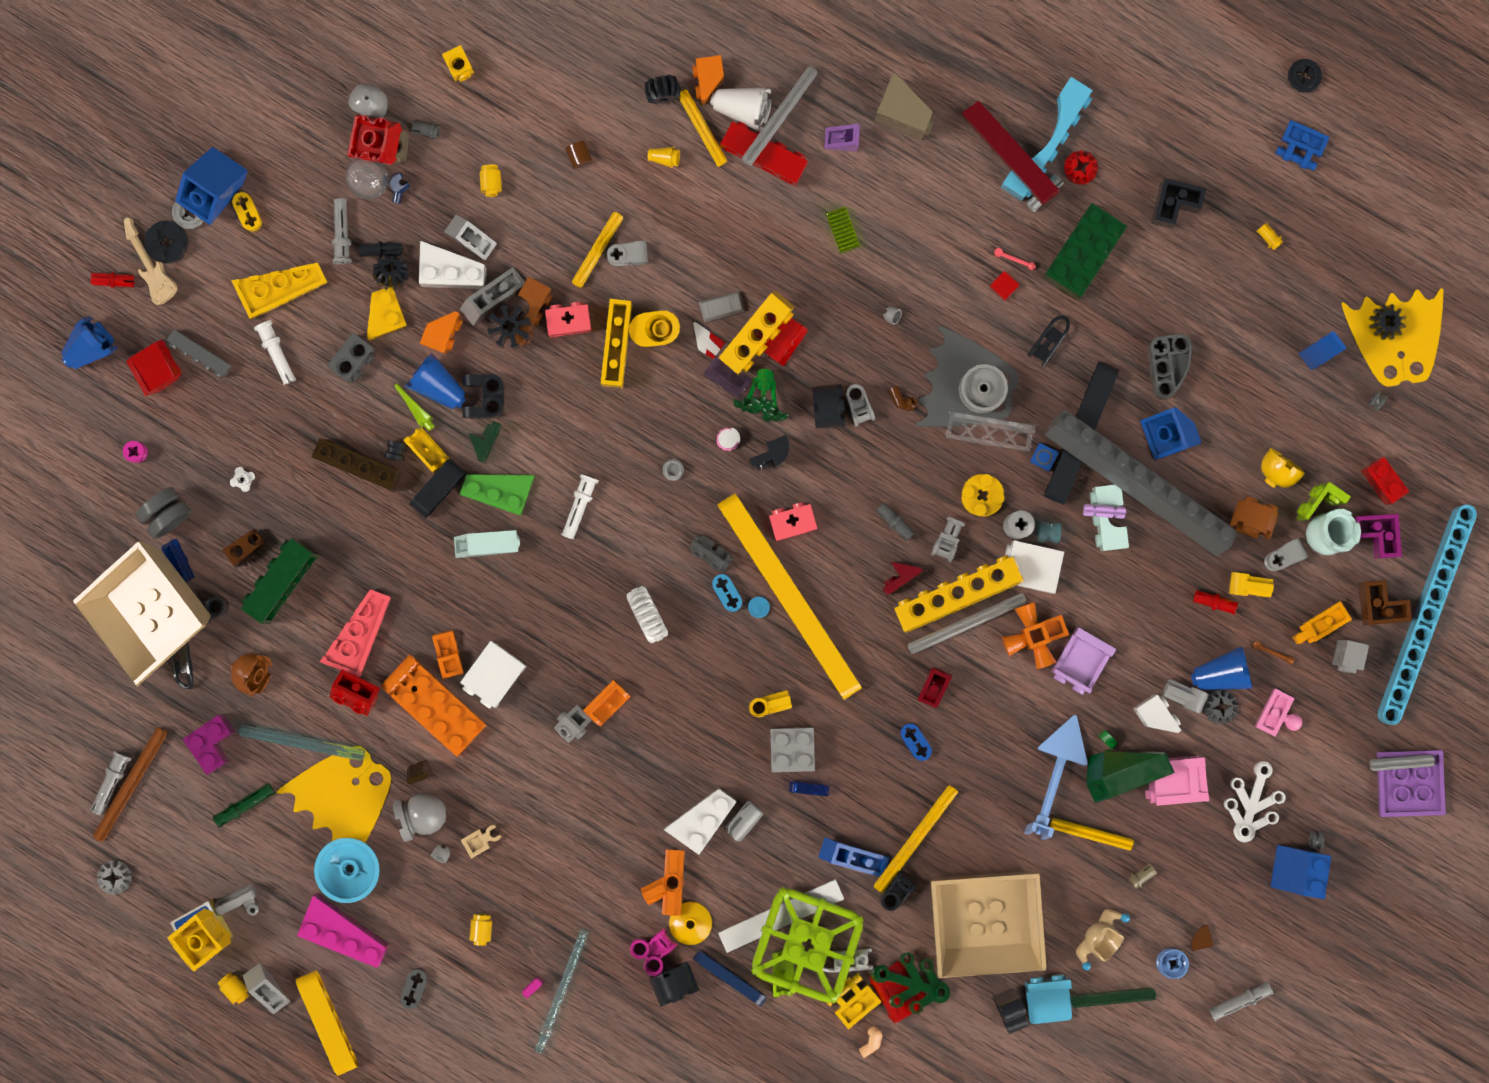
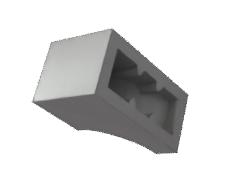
(470, 237)
(265, 989)

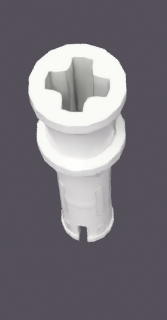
(271, 343)
(582, 496)

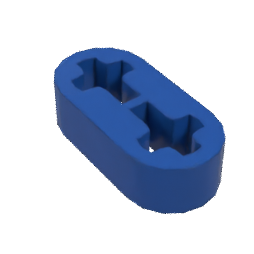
(920, 739)

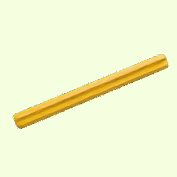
(915, 839)

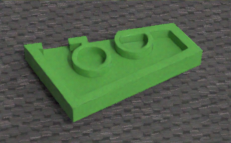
(499, 491)

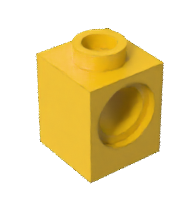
(454, 55)

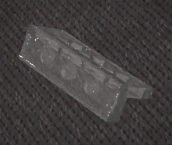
(995, 424)

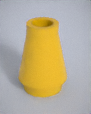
(665, 156)

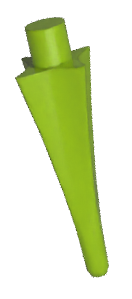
(421, 416)

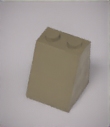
(904, 110)

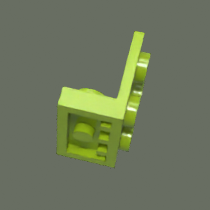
(1325, 491)

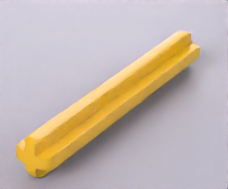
(702, 128)
(597, 249)
(1091, 834)

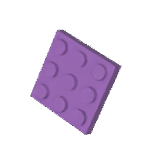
(1412, 790)

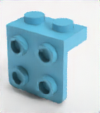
(1048, 999)

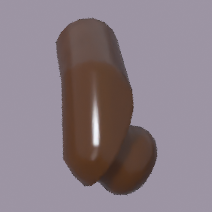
(900, 401)

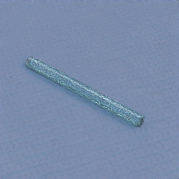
(302, 742)

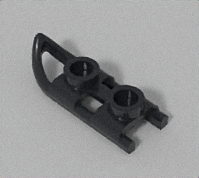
(1052, 335)
(184, 665)

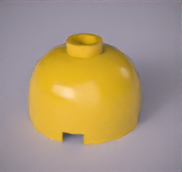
(1280, 470)

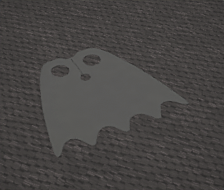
(954, 360)

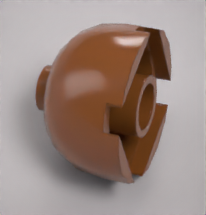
(250, 673)

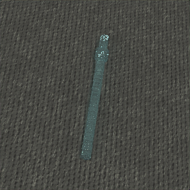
(546, 1029)

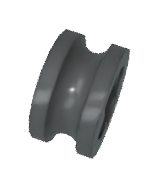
(1377, 400)
(1316, 840)

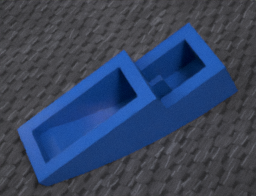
(1322, 350)

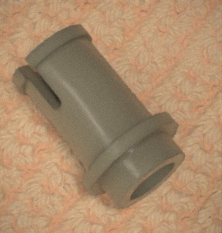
(1142, 876)

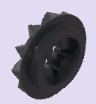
(1313, 72)

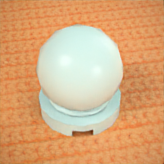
(1333, 532)

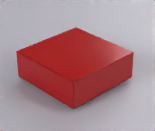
(1004, 285)

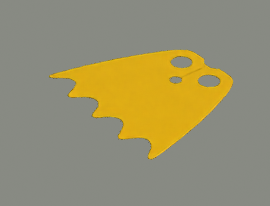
(1417, 340)
(335, 801)

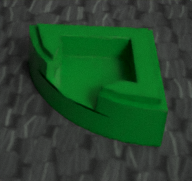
(1107, 739)

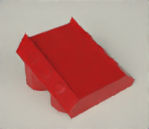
(374, 139)
(785, 342)
(154, 368)

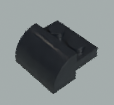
(776, 453)

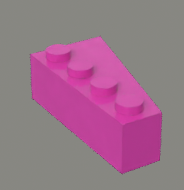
(337, 931)

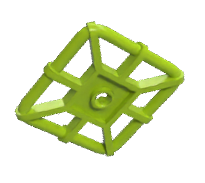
(794, 950)

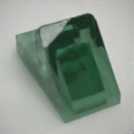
(484, 447)

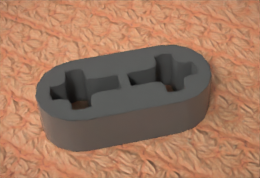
(408, 987)

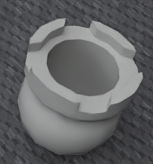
(421, 815)

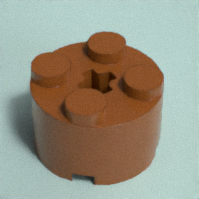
(1254, 518)

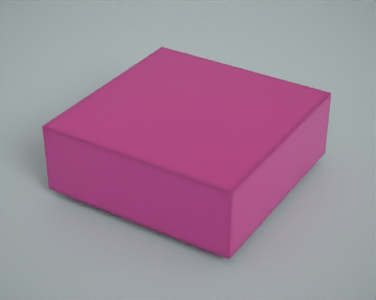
(532, 986)

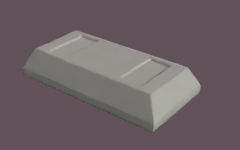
(722, 306)

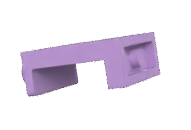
(1082, 661)

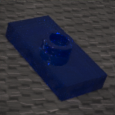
(178, 559)

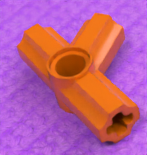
(660, 888)

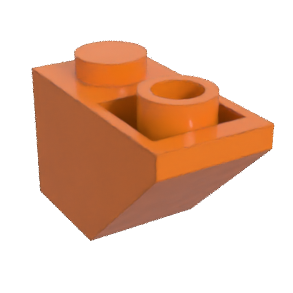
(709, 75)
(440, 332)

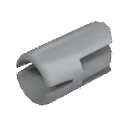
(743, 821)

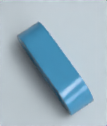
(731, 589)

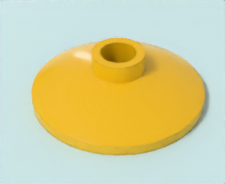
(701, 929)

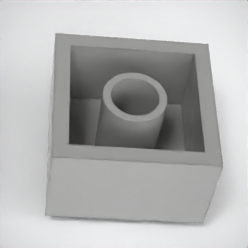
(792, 749)

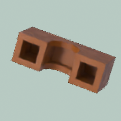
(537, 296)

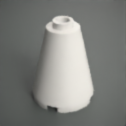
(743, 105)

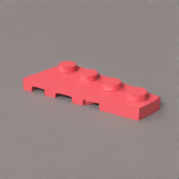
(358, 635)

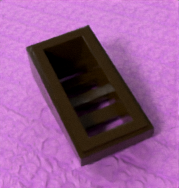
(418, 772)

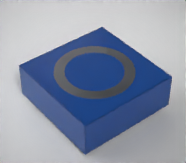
(1044, 457)

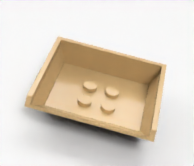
(142, 610)
(988, 924)

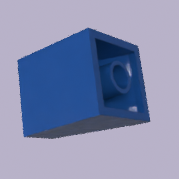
(210, 185)
(1301, 871)

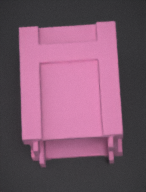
(1183, 786)

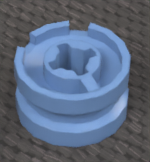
(1164, 967)

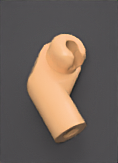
(874, 1042)

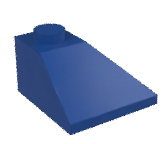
(1170, 433)

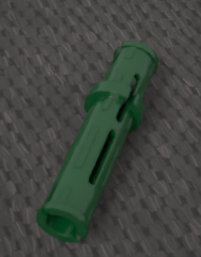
(241, 806)

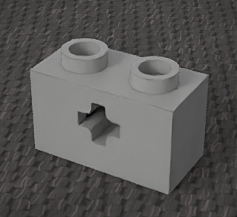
(1350, 656)

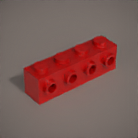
(772, 159)

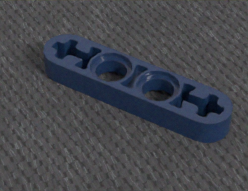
(730, 977)

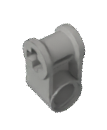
(632, 254)
(859, 406)
(1288, 555)

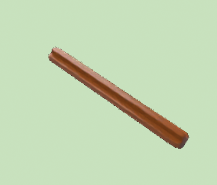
(130, 784)

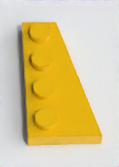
(276, 288)

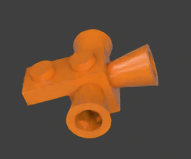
(1035, 635)

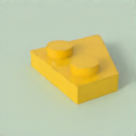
(384, 314)

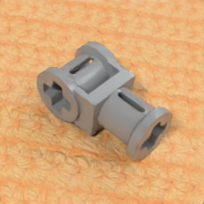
(948, 541)

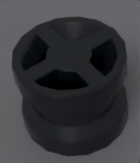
(395, 450)

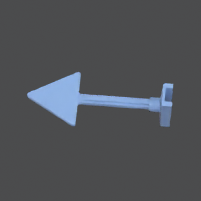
(1065, 745)

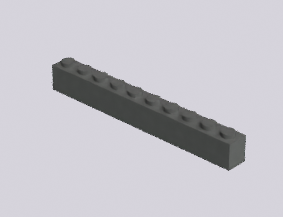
(1141, 483)

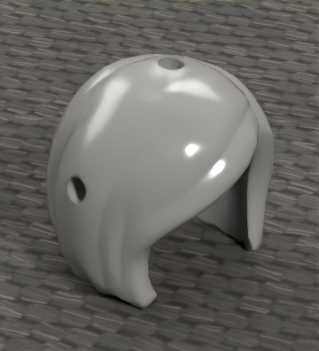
(374, 107)

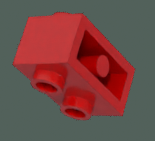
(354, 693)

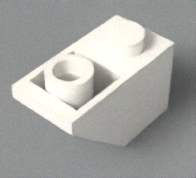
(1154, 714)

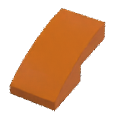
(447, 654)

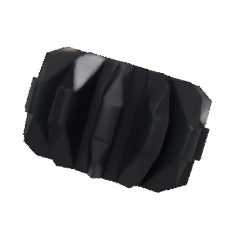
(662, 89)
(390, 272)
(1380, 319)

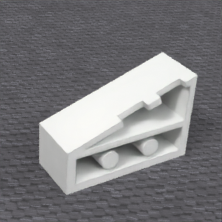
(448, 270)
(702, 820)

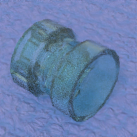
(1049, 532)

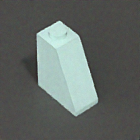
(486, 544)

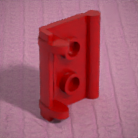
(887, 989)

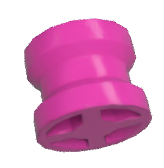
(138, 449)

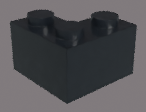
(1175, 196)

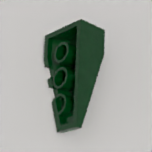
(1119, 772)

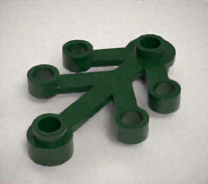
(914, 983)

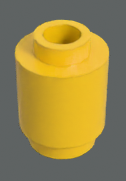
(490, 180)
(480, 929)
(233, 988)

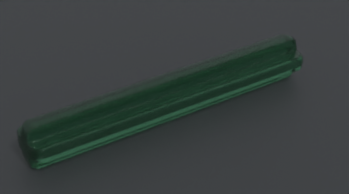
(1113, 997)

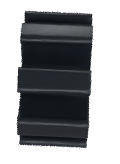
(505, 333)

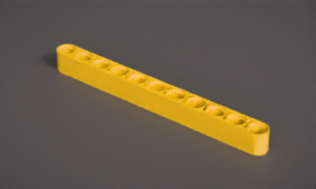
(789, 596)

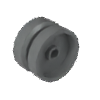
(163, 513)

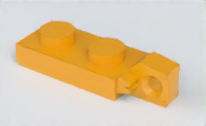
(1323, 624)

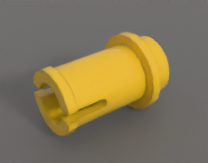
(1270, 236)

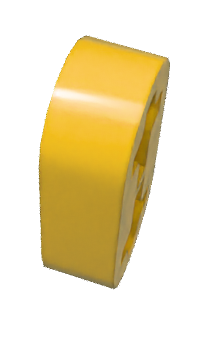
(242, 214)

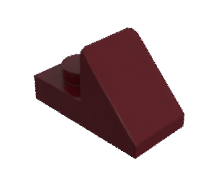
(905, 574)
(934, 687)

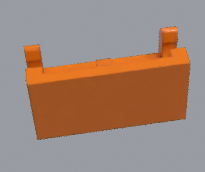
(607, 703)

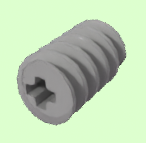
(1021, 517)

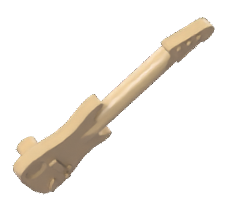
(160, 284)

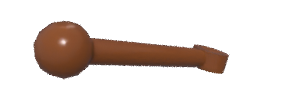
(1257, 645)

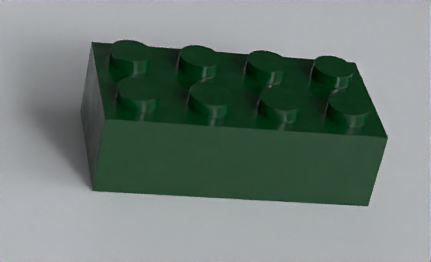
(1084, 251)
(279, 581)

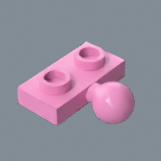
(1276, 713)

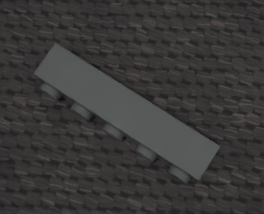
(199, 353)

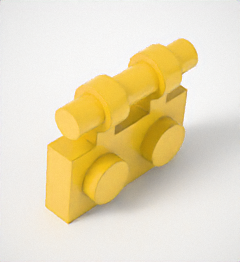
(858, 1005)

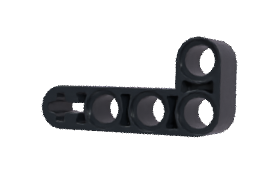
(1011, 1010)

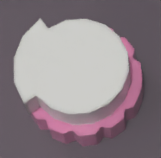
(728, 439)

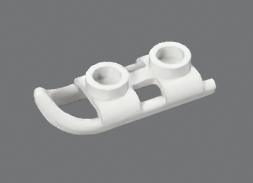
(861, 961)

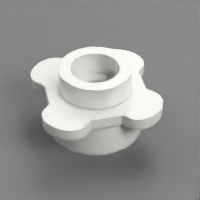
(248, 477)

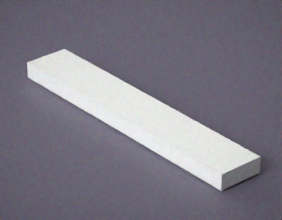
(750, 929)

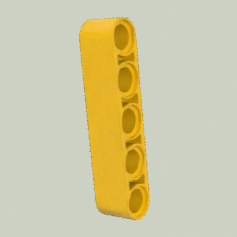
(326, 1023)

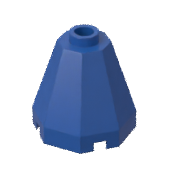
(87, 344)

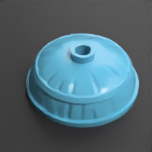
(335, 879)

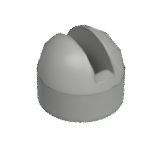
(892, 315)
(441, 854)

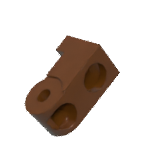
(244, 547)

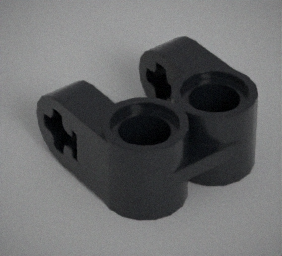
(487, 397)

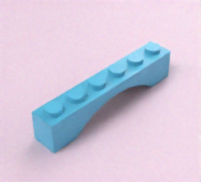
(1069, 103)

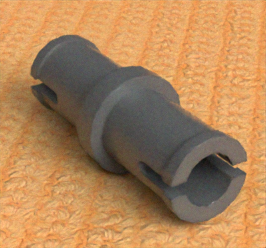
(895, 522)

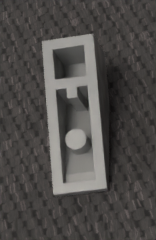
(492, 296)

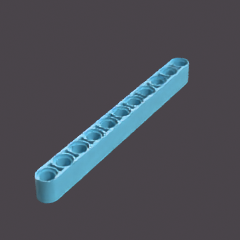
(1435, 608)

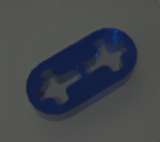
(808, 788)

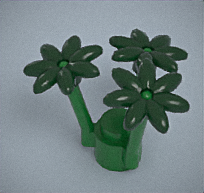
(764, 382)

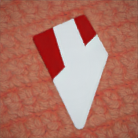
(707, 342)

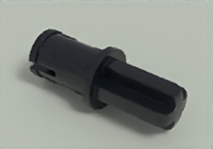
(380, 249)

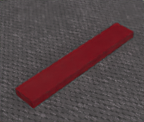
(1010, 152)

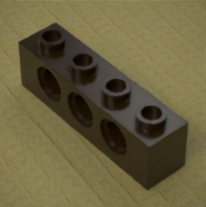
(356, 464)

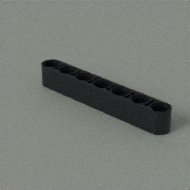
(1089, 413)

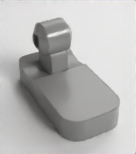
(245, 895)

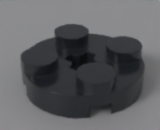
(159, 252)

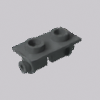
(702, 549)

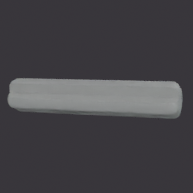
(1401, 762)

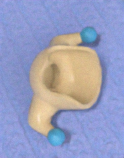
(1102, 938)

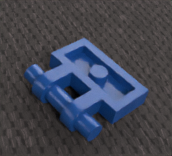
(1304, 139)

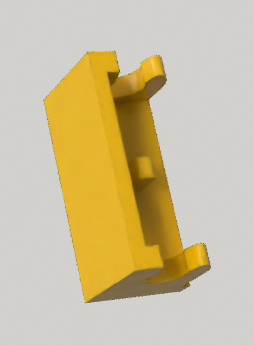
(426, 449)

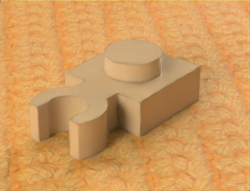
(478, 842)

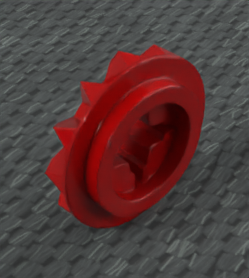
(1079, 177)

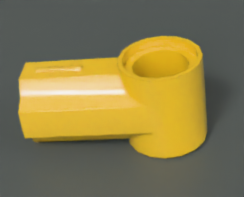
(1246, 585)
(772, 703)

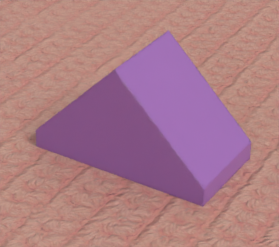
(842, 137)

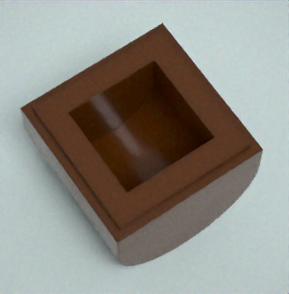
(578, 154)

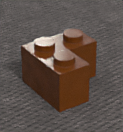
(1377, 608)

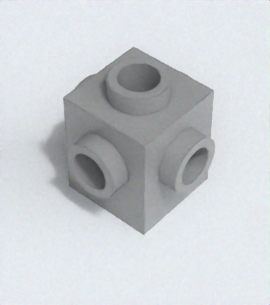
(572, 724)

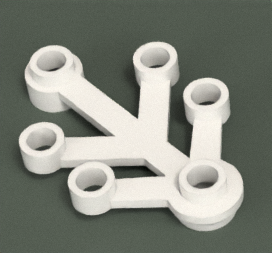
(1253, 804)

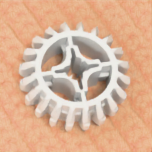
(647, 614)

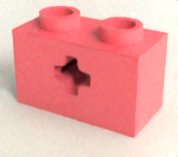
(579, 325)
(783, 530)

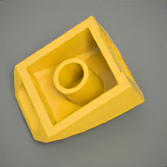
(199, 939)

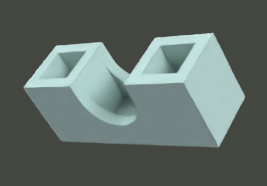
(1108, 536)

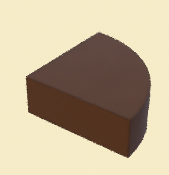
(1201, 939)

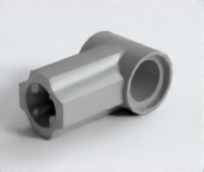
(1189, 697)

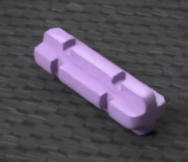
(1104, 511)

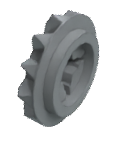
(188, 222)
(119, 869)

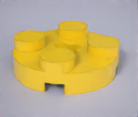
(980, 507)

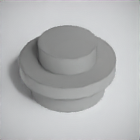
(673, 470)

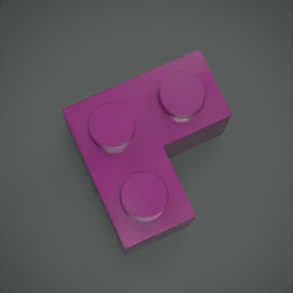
(1384, 534)
(205, 740)

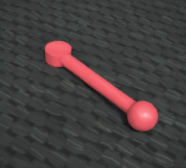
(998, 252)

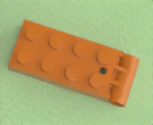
(433, 705)

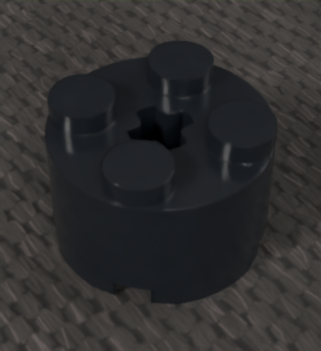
(828, 406)
(674, 984)

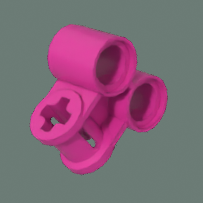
(654, 950)

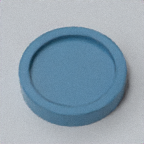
(758, 607)

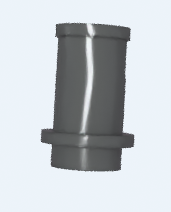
(426, 129)

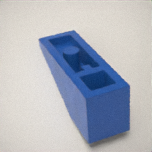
(853, 857)

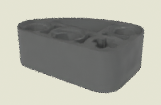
(1175, 360)

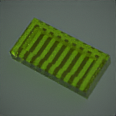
(842, 230)

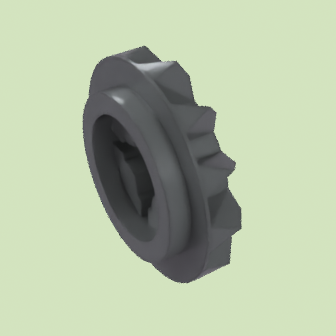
(1213, 701)

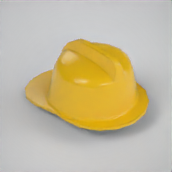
(654, 328)

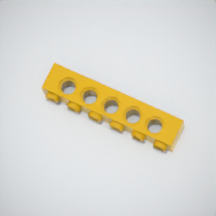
(906, 607)

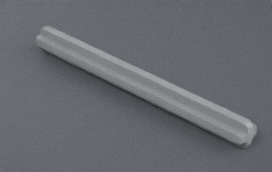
(779, 116)
(967, 623)

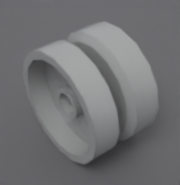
(980, 401)

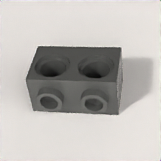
(347, 354)

